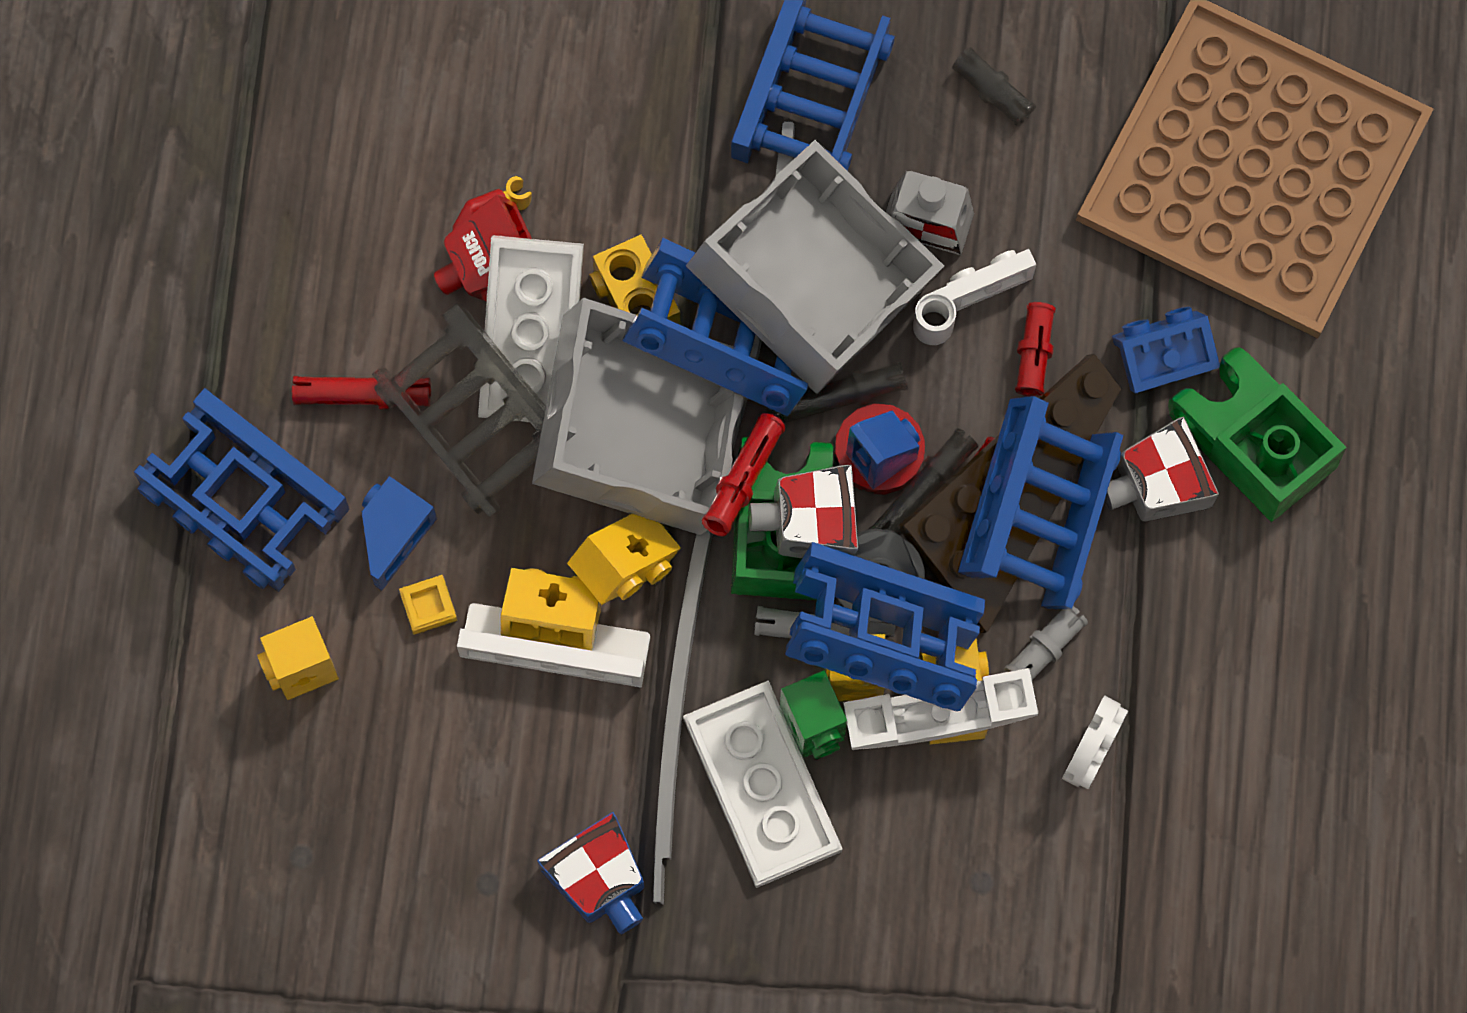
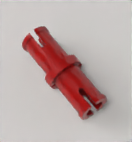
(1035, 349)

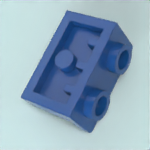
(1167, 349)

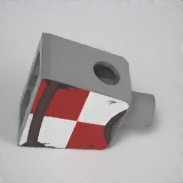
(932, 210)
(1163, 475)
(810, 509)

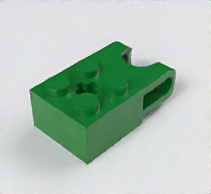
(1251, 430)
(756, 561)

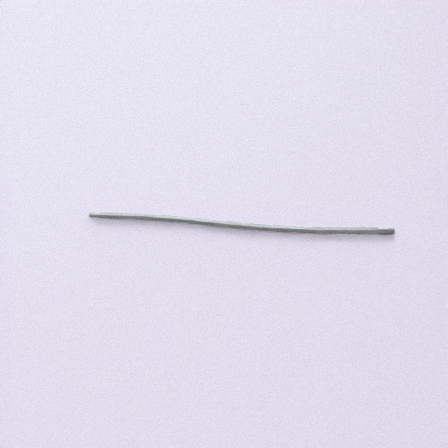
(682, 656)

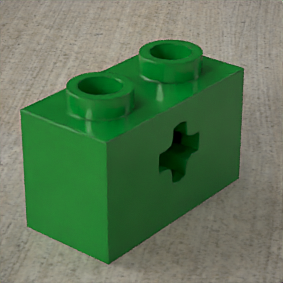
(814, 715)

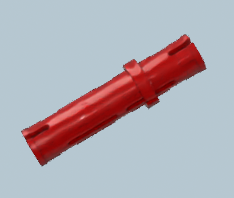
(352, 391)
(736, 488)

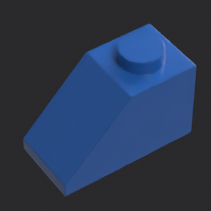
(882, 447)
(393, 527)

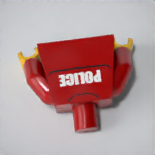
(471, 236)

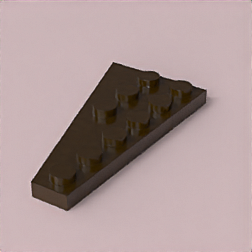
(945, 519)

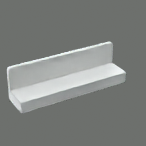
(616, 655)

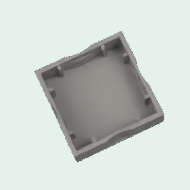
(814, 266)
(632, 425)

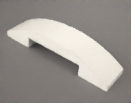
(907, 720)

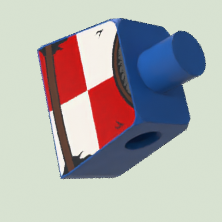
(597, 874)

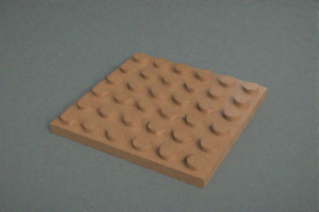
(1255, 165)

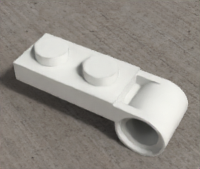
(970, 288)

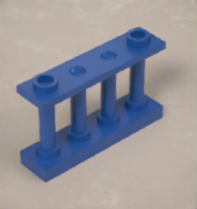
(783, 56)
(693, 348)
(1001, 494)

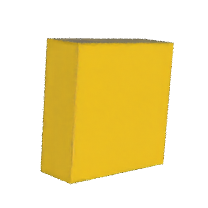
(428, 604)

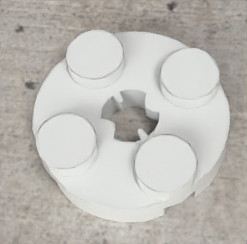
(1095, 743)

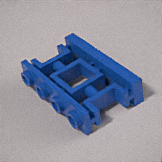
(263, 465)
(893, 599)

